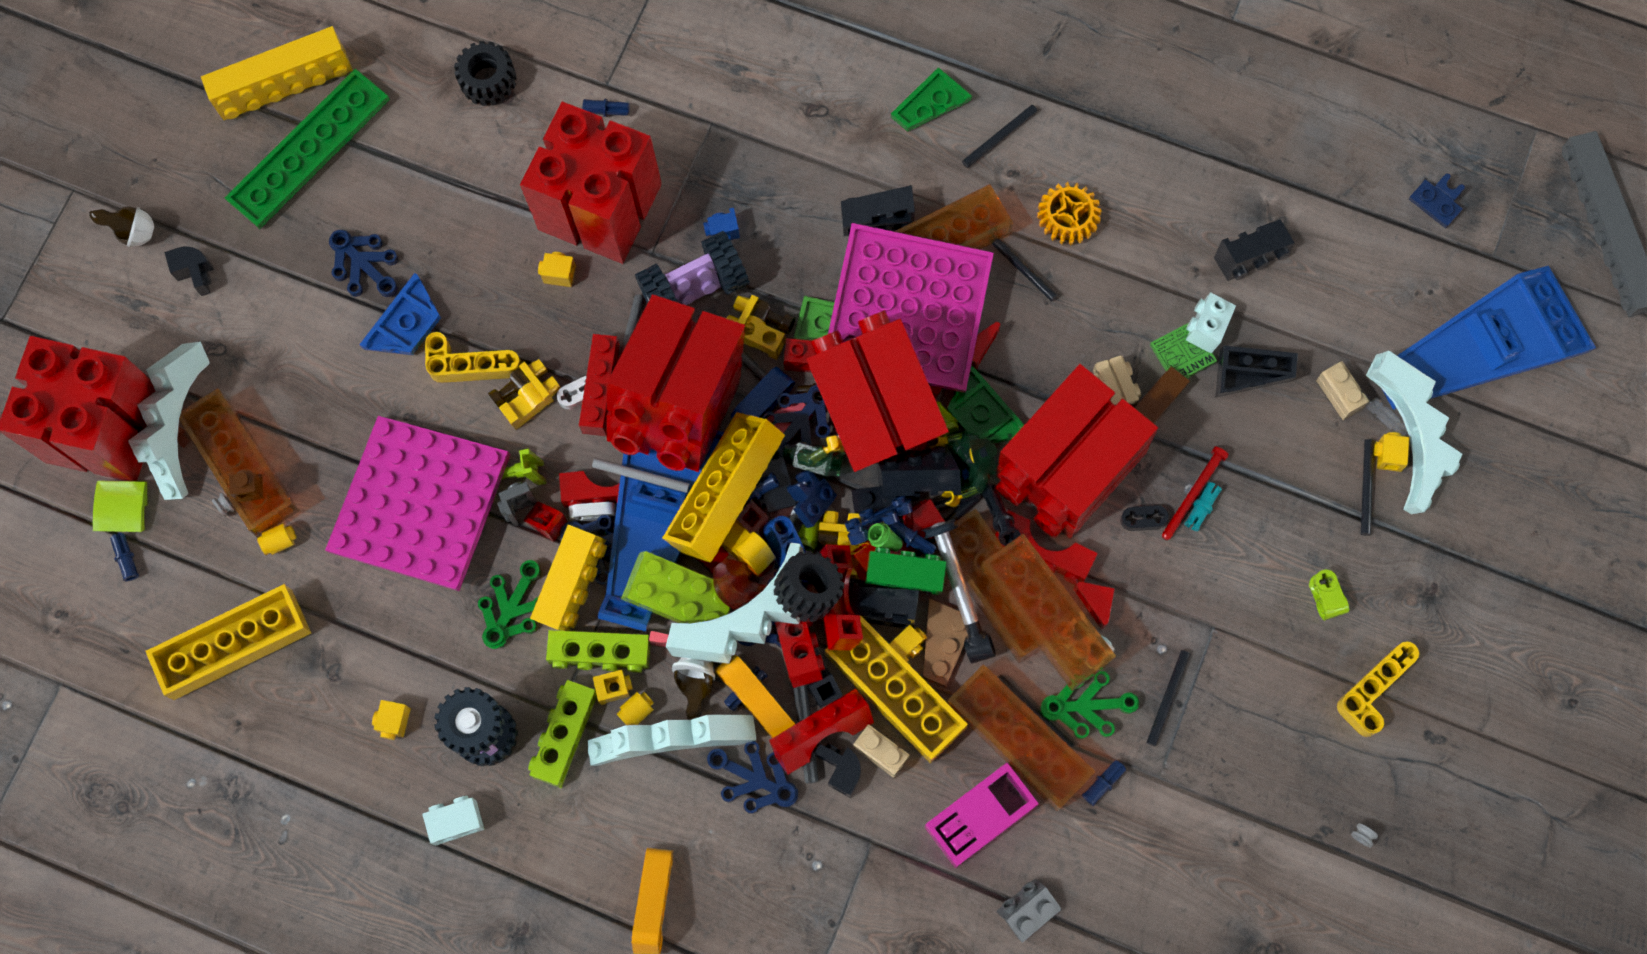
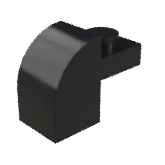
(190, 262)
(825, 690)
(847, 770)

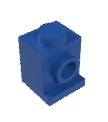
(722, 222)

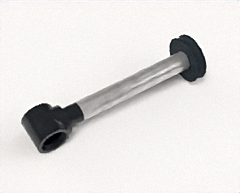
(978, 642)

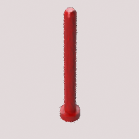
(1218, 455)

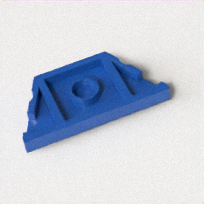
(404, 322)

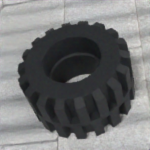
(482, 57)
(818, 572)

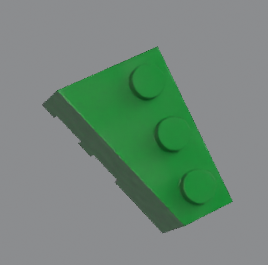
(905, 570)

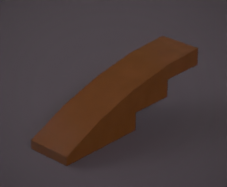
(1162, 395)

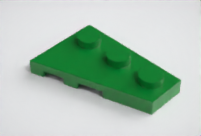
(930, 100)

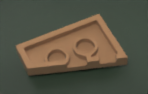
(943, 642)

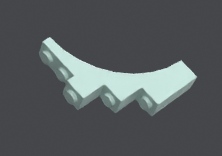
(161, 413)
(1425, 425)
(717, 638)
(671, 735)

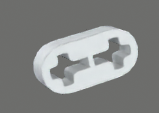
(572, 388)
(591, 511)

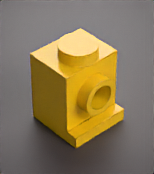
(909, 643)
(603, 686)

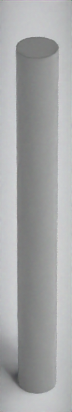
(641, 475)

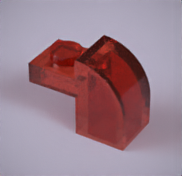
(753, 519)
(732, 583)

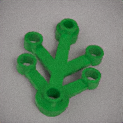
(510, 608)
(1086, 706)

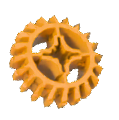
(1054, 221)

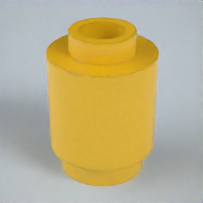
(277, 539)
(635, 709)

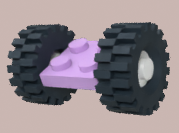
(699, 277)
(476, 726)

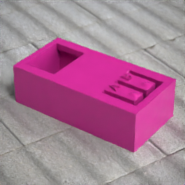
(981, 815)

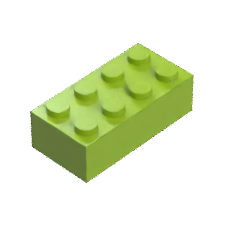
(672, 591)

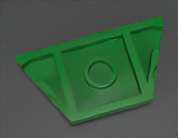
(983, 411)

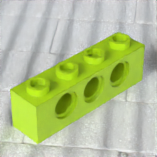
(561, 641)
(556, 772)

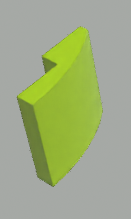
(119, 506)

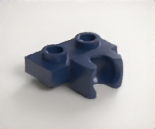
(1438, 200)
(813, 497)

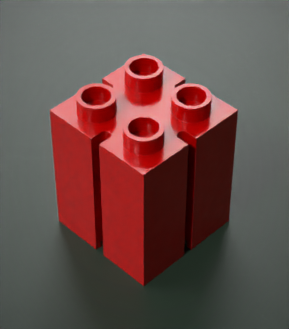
(592, 182)
(674, 384)
(875, 391)
(77, 408)
(1073, 453)

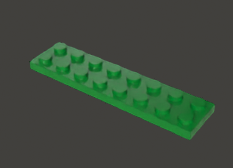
(307, 149)

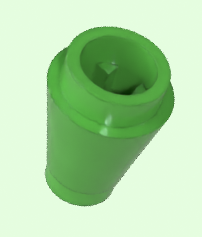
(882, 536)

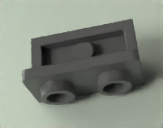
(514, 499)
(1029, 909)

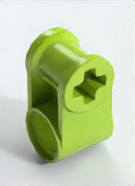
(1328, 598)

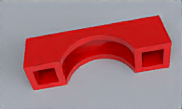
(601, 363)
(578, 489)
(922, 516)
(1071, 562)
(841, 624)
(796, 743)

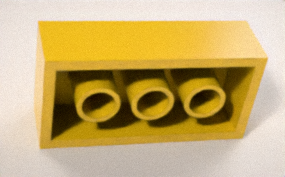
(568, 579)

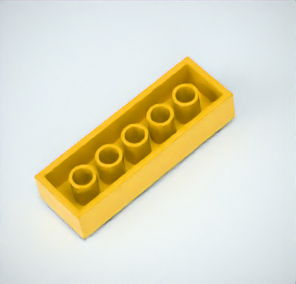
(276, 73)
(723, 486)
(228, 642)
(899, 693)

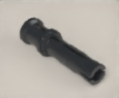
(1002, 521)

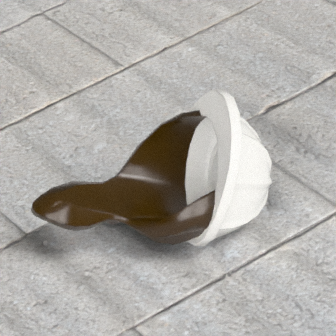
(128, 224)
(695, 682)

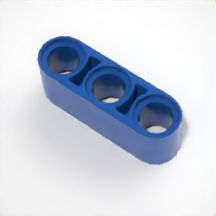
(765, 394)
(779, 541)

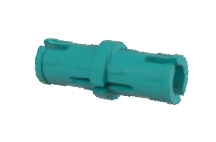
(1203, 506)

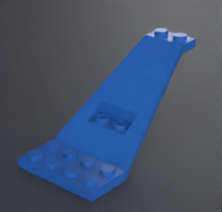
(1502, 335)
(640, 523)

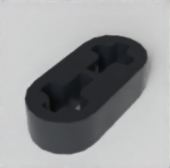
(1144, 523)

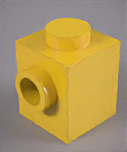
(557, 269)
(1392, 452)
(391, 719)

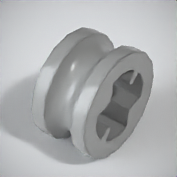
(223, 504)
(1364, 835)

